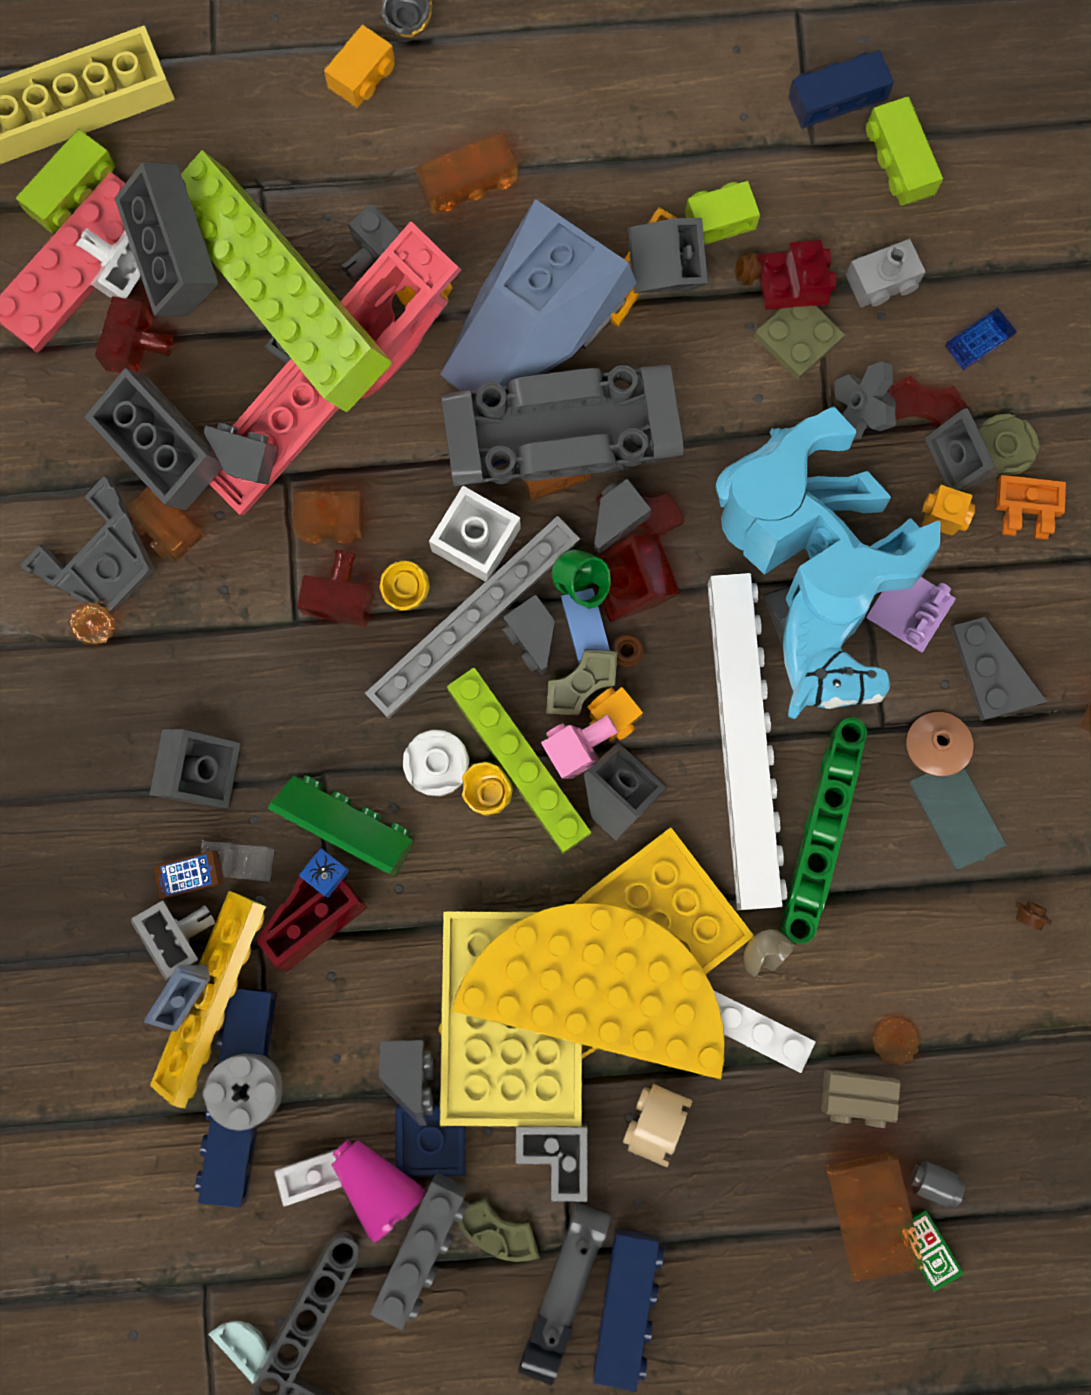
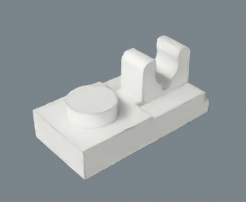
(307, 1178)

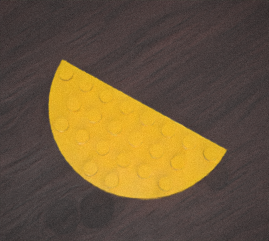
(600, 983)

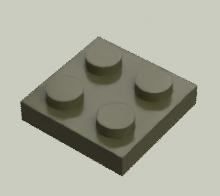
(799, 338)

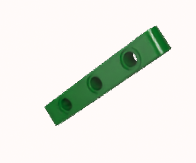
(824, 830)

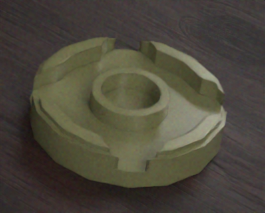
(1010, 443)

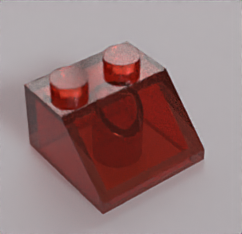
(638, 576)

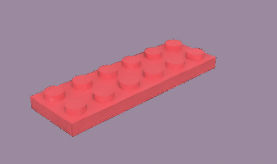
(61, 272)

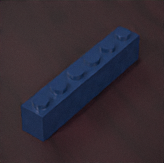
(226, 1150)

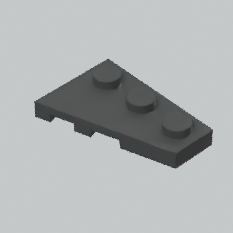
(992, 671)

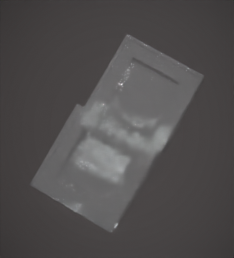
(242, 860)

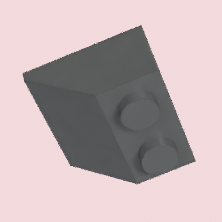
(195, 768)

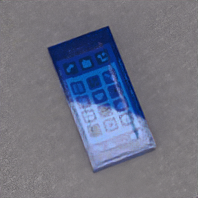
(980, 338)

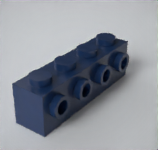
(626, 1310)

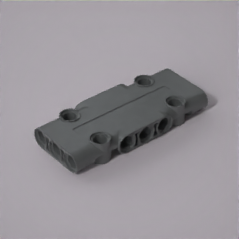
(562, 424)

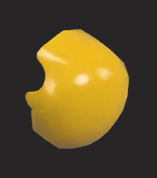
(404, 585)
(486, 788)

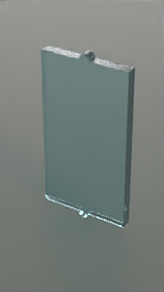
(958, 817)

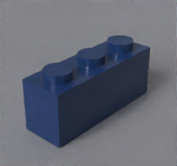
(840, 88)

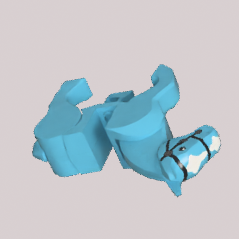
(779, 512)

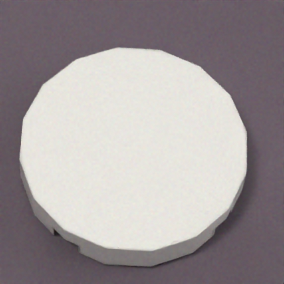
(435, 762)

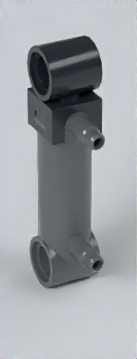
(564, 1293)

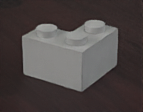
(562, 1148)

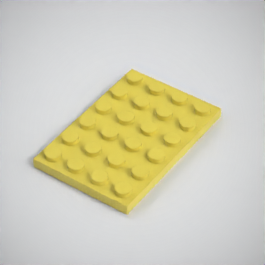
(493, 1069)

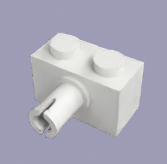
(118, 264)

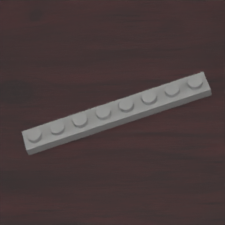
(471, 618)

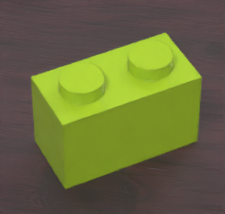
(724, 211)

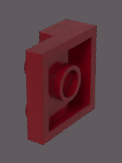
(797, 276)

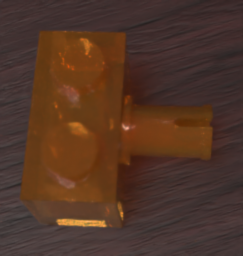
(328, 516)

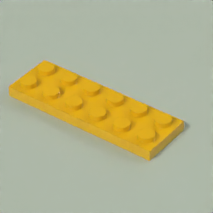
(224, 956)

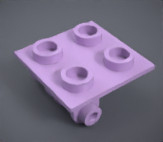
(912, 612)

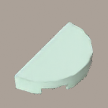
(242, 1345)

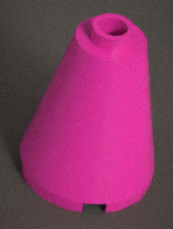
(375, 1188)

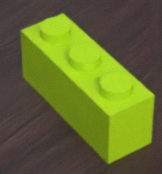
(903, 151)
(66, 181)

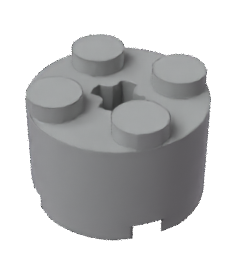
(223, 1090)

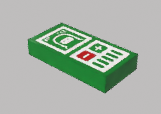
(938, 1260)

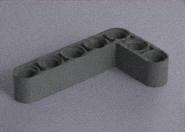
(301, 1335)

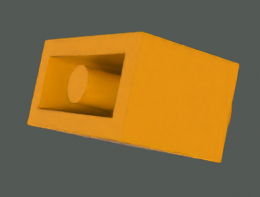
(360, 66)

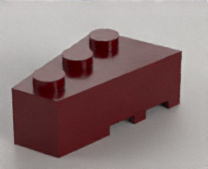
(307, 922)

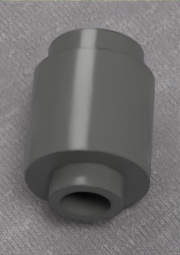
(937, 1184)

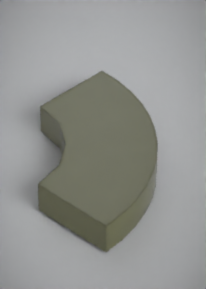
(497, 1235)

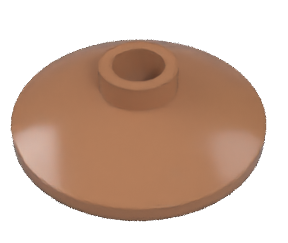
(932, 757)

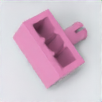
(572, 747)

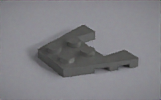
(108, 565)

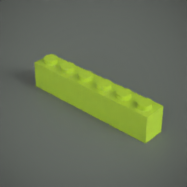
(518, 761)

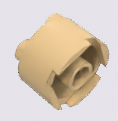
(658, 1124)

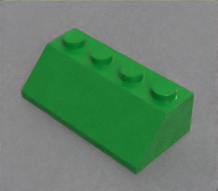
(342, 825)

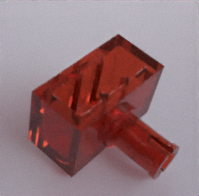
(127, 336)
(336, 597)

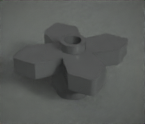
(868, 399)

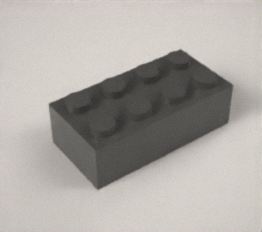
(166, 239)
(155, 439)

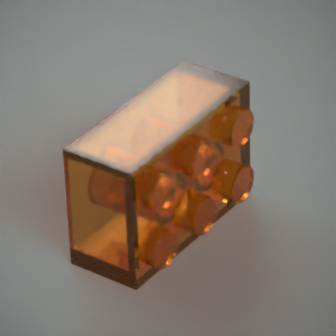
(874, 1217)

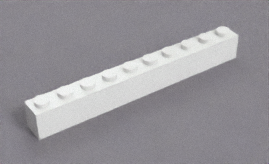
(745, 743)

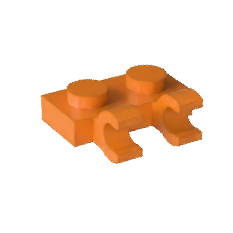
(1030, 496)

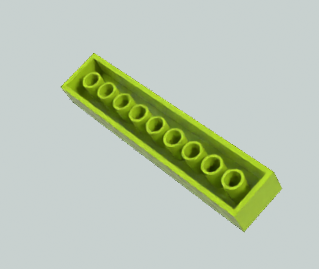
(282, 287)

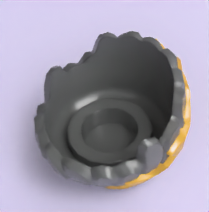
(407, 17)

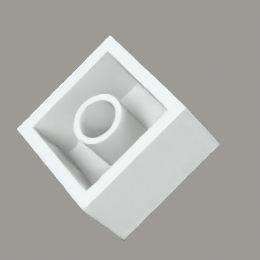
(475, 534)

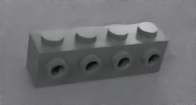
(415, 1260)

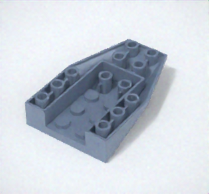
(537, 303)

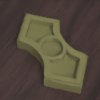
(569, 692)

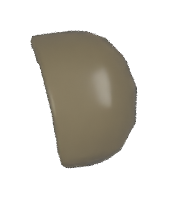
(766, 950)

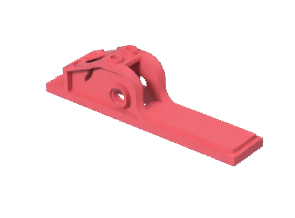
(292, 408)

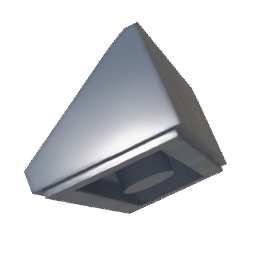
(178, 996)

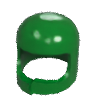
(576, 571)

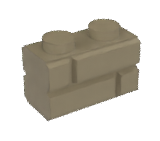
(860, 1096)

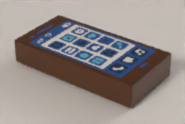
(188, 875)

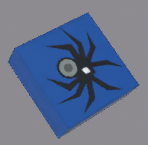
(324, 873)

